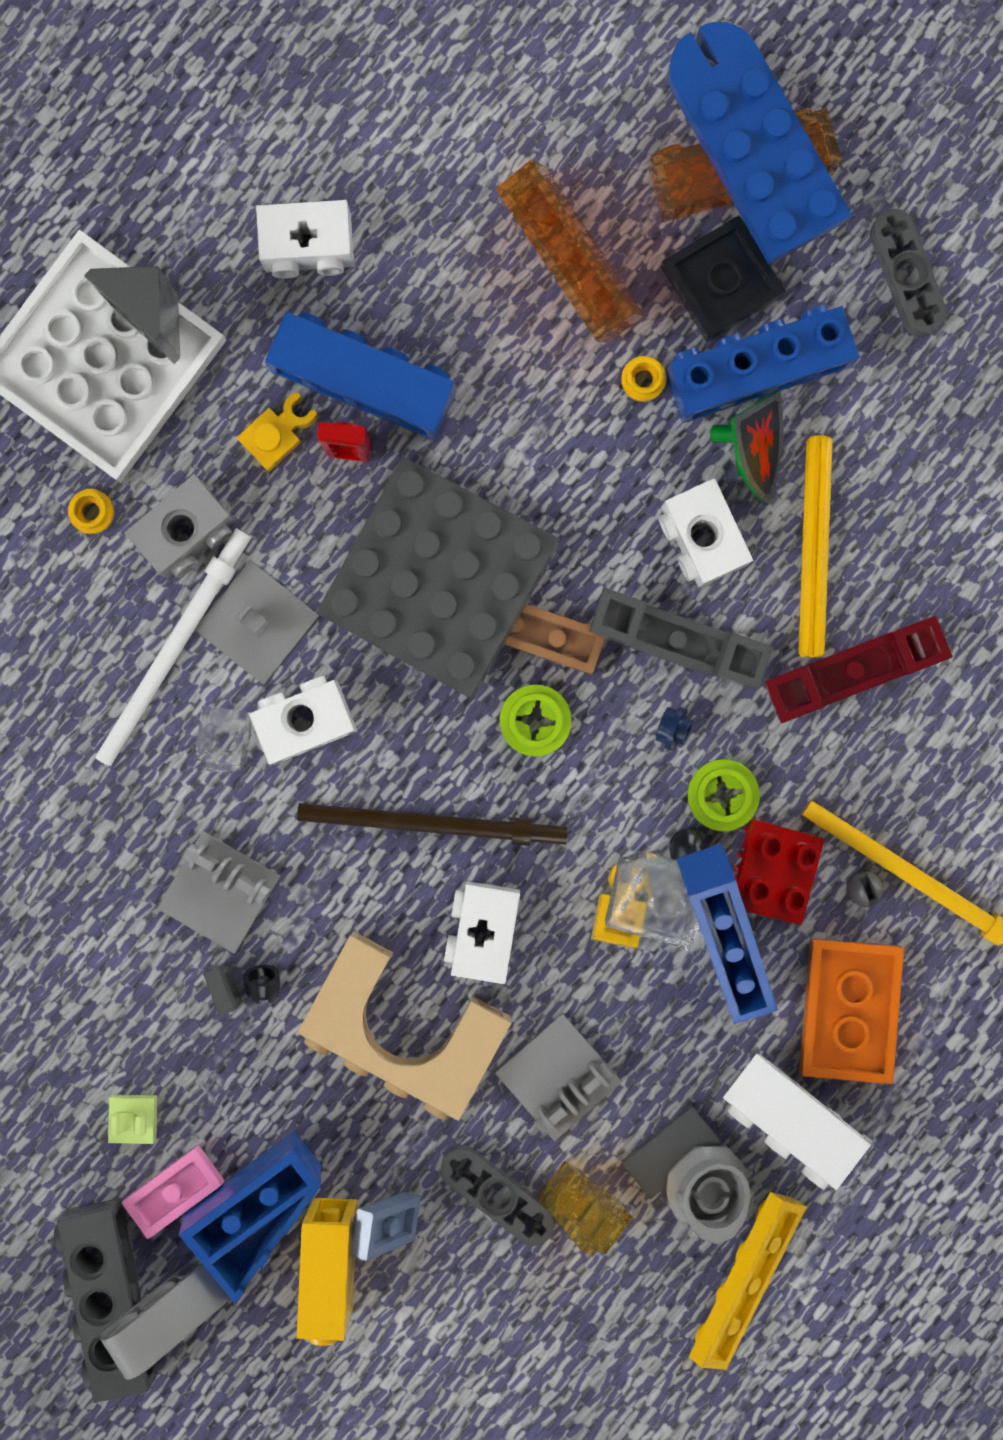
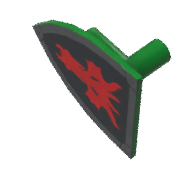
(757, 443)

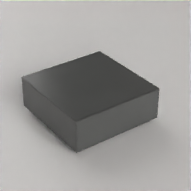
(223, 988)

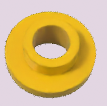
(650, 366)
(81, 501)

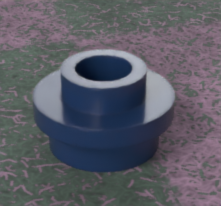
(674, 728)

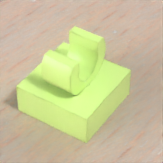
(132, 1119)

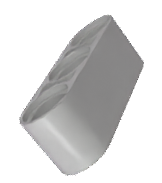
(163, 1319)

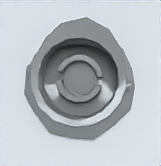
(710, 1192)

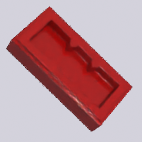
(345, 441)

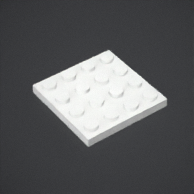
(89, 370)

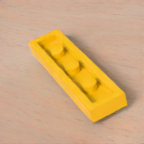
(747, 1282)

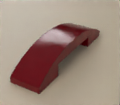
(858, 669)

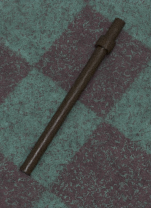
(519, 831)

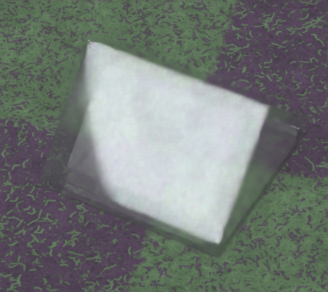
(652, 900)

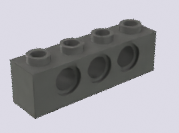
(105, 1228)

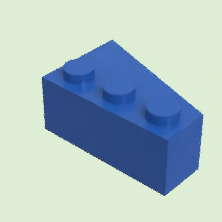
(250, 1213)

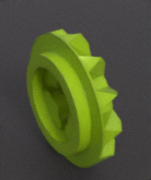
(552, 707)
(741, 806)

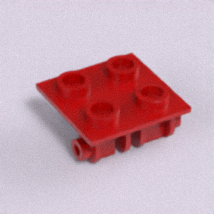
(777, 870)

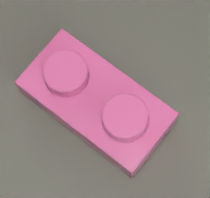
(173, 1191)

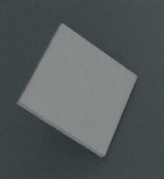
(256, 622)

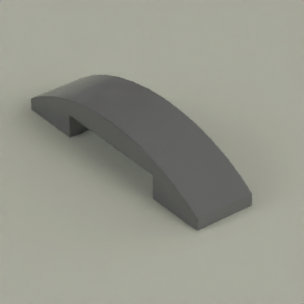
(680, 640)

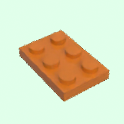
(851, 1010)

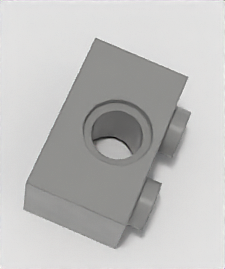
(156, 530)

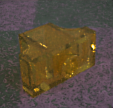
(584, 1209)

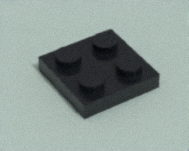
(722, 278)

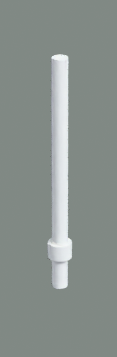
(219, 572)

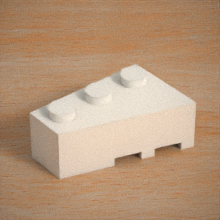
(796, 1123)

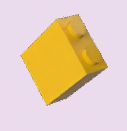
(326, 1271)

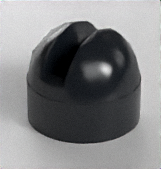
(685, 843)
(265, 991)

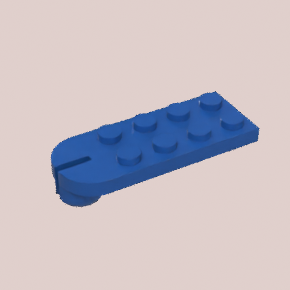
(754, 140)

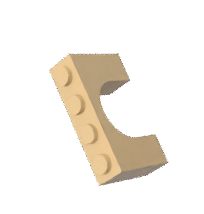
(440, 1079)

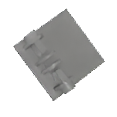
(218, 892)
(558, 1077)

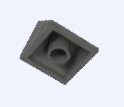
(145, 301)

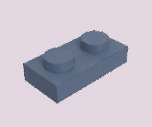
(385, 1225)

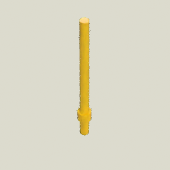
(989, 924)

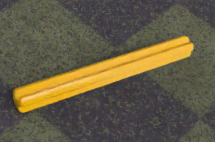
(815, 546)

